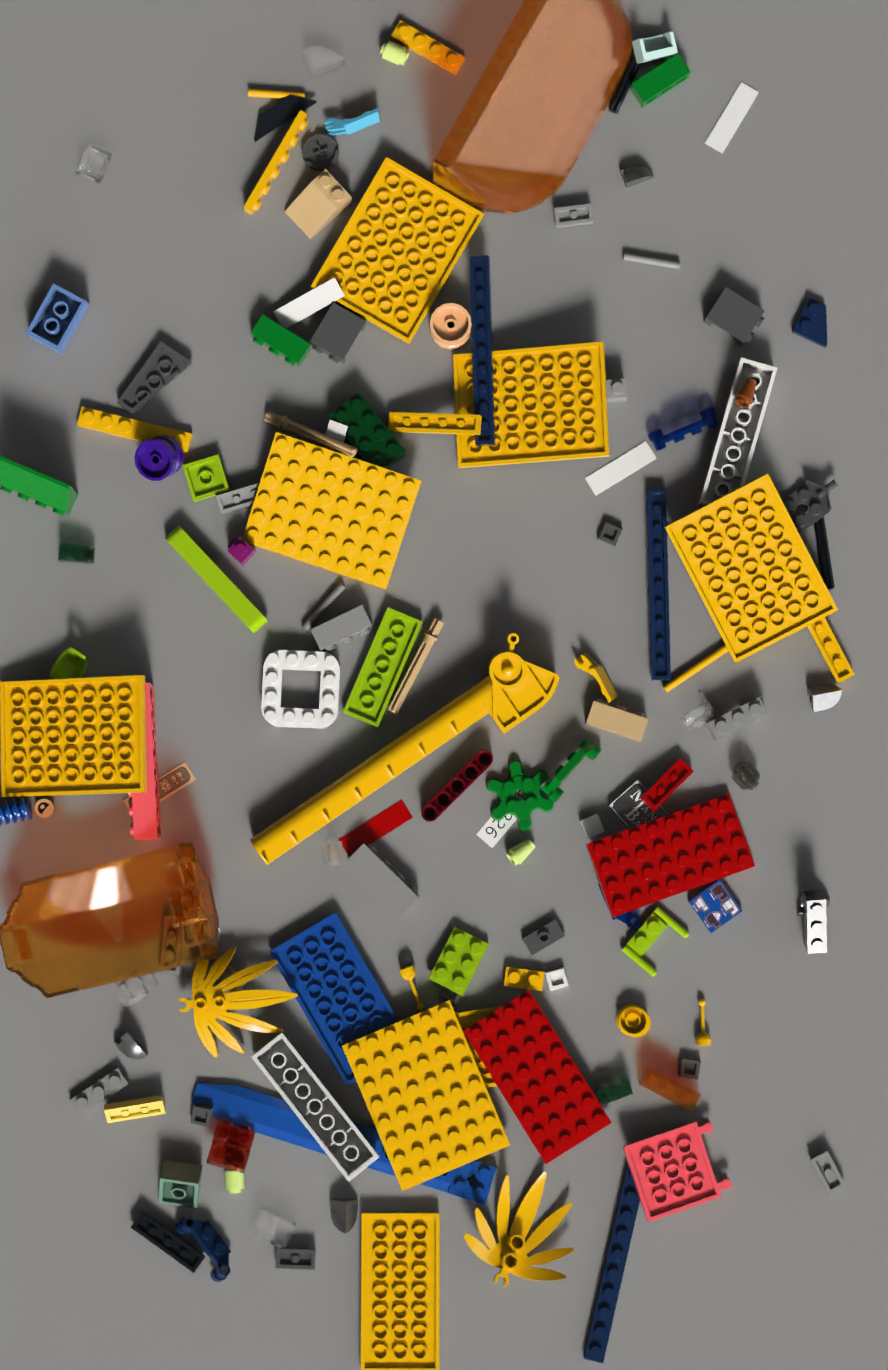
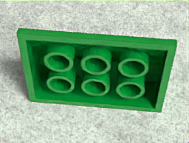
(36, 486)

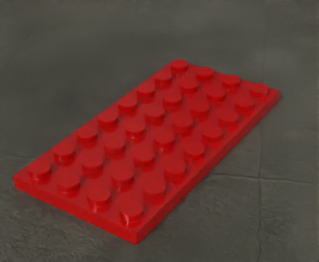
(670, 855)
(537, 1076)

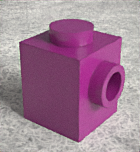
(240, 550)

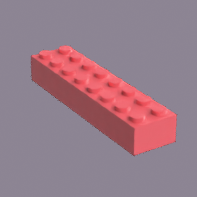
(146, 805)

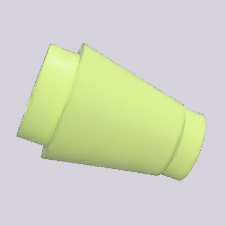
(520, 852)

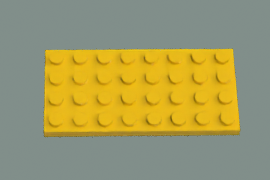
(400, 1290)

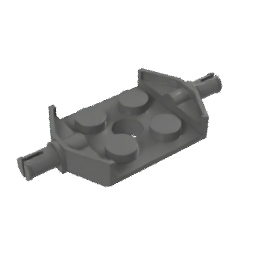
(816, 500)

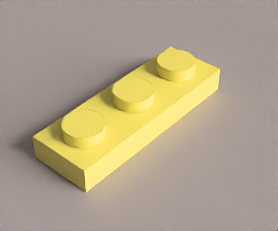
(134, 1109)

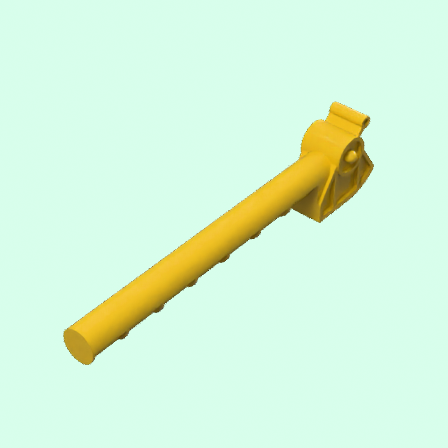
(509, 696)

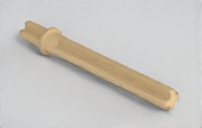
(310, 434)
(415, 666)

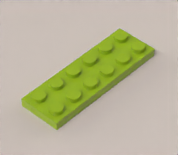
(382, 667)

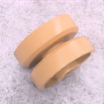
(439, 326)

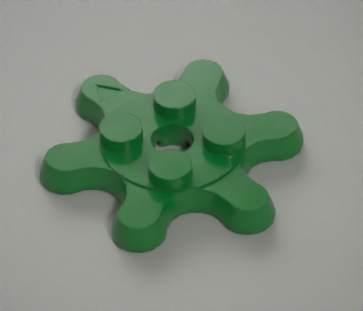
(510, 805)

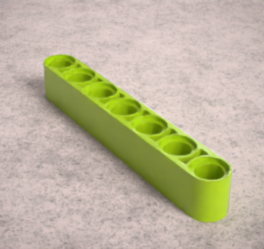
(216, 579)

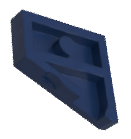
(813, 323)

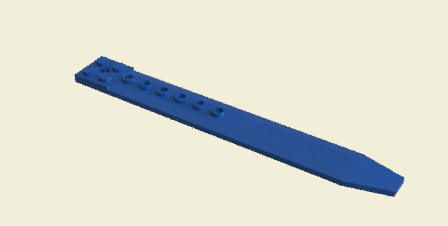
(277, 1120)

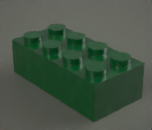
(368, 433)

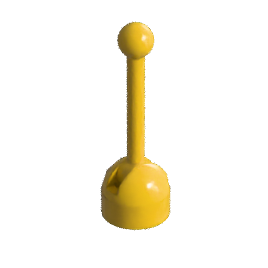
(408, 973)
(702, 1038)

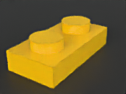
(523, 978)

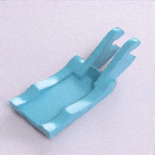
(352, 125)

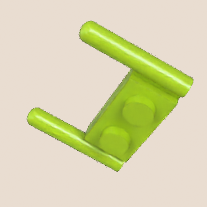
(648, 934)

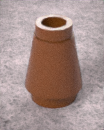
(745, 394)

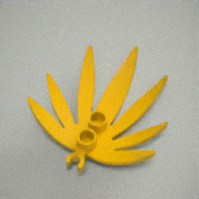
(213, 1002)
(512, 1250)

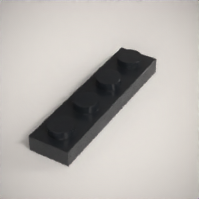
(168, 1241)

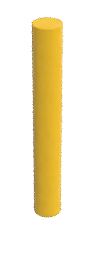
(273, 94)

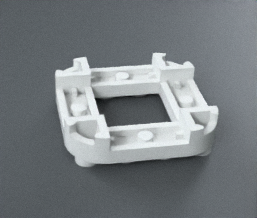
(303, 661)

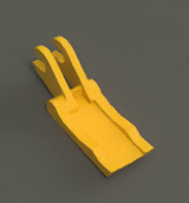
(599, 673)

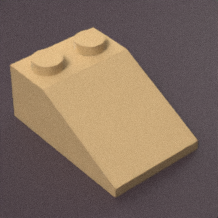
(318, 204)

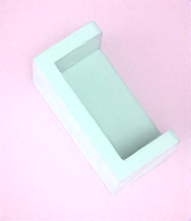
(654, 47)

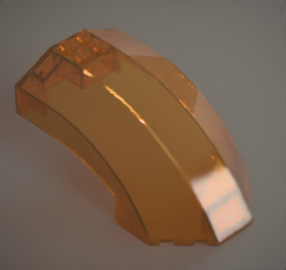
(112, 922)

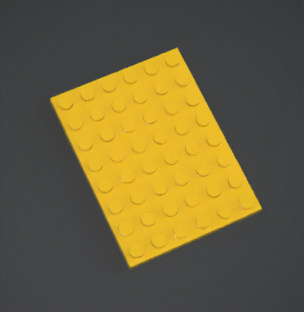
(399, 249)
(545, 405)
(331, 510)
(751, 568)
(73, 736)
(425, 1095)

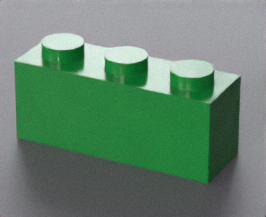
(659, 80)
(280, 341)

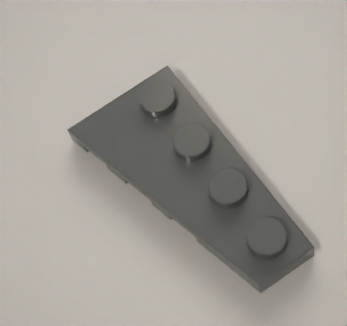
(154, 376)

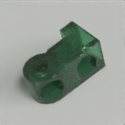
(76, 553)
(610, 1093)

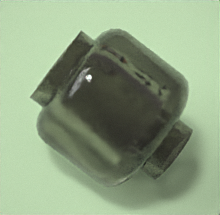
(745, 775)

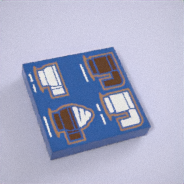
(715, 906)

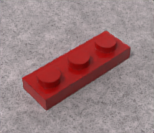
(666, 784)

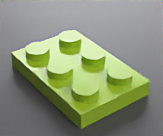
(458, 961)

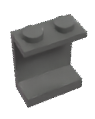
(735, 315)
(337, 333)

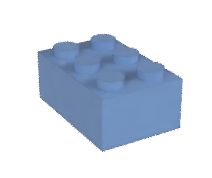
(57, 319)

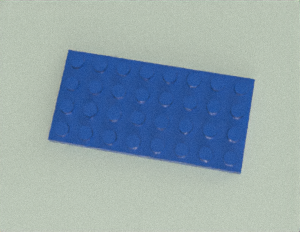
(333, 988)

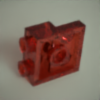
(231, 1146)

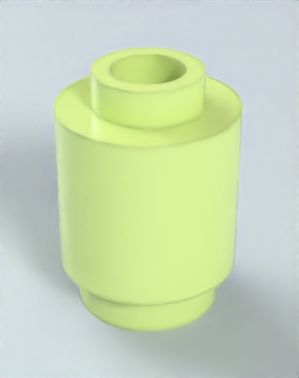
(394, 53)
(234, 1181)

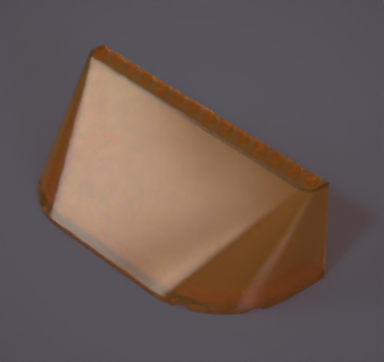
(535, 104)

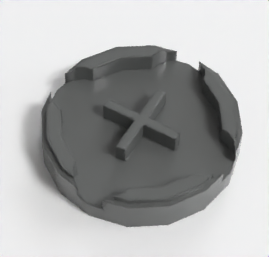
(320, 152)

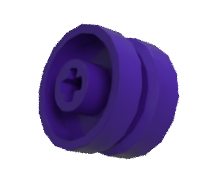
(159, 457)

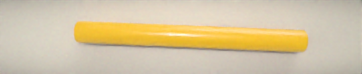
(695, 668)

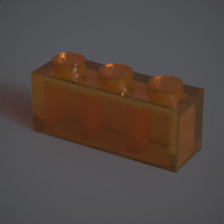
(669, 1089)

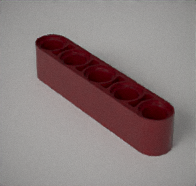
(466, 782)

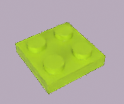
(205, 478)

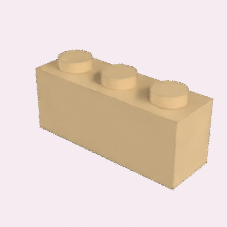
(617, 720)

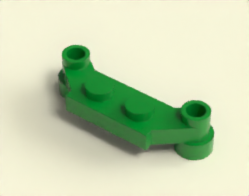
(562, 772)

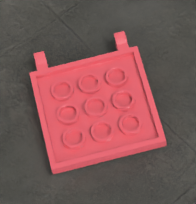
(673, 1171)

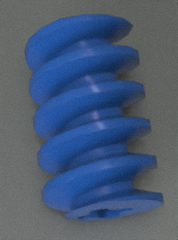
(15, 811)

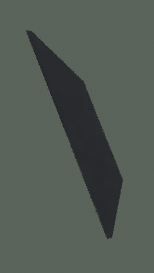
(280, 114)

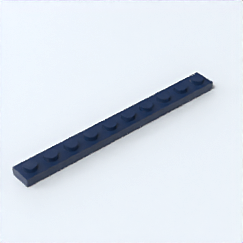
(482, 348)
(658, 585)
(613, 1271)

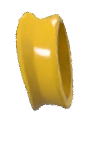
(633, 1020)

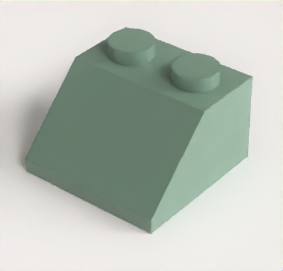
(180, 1184)

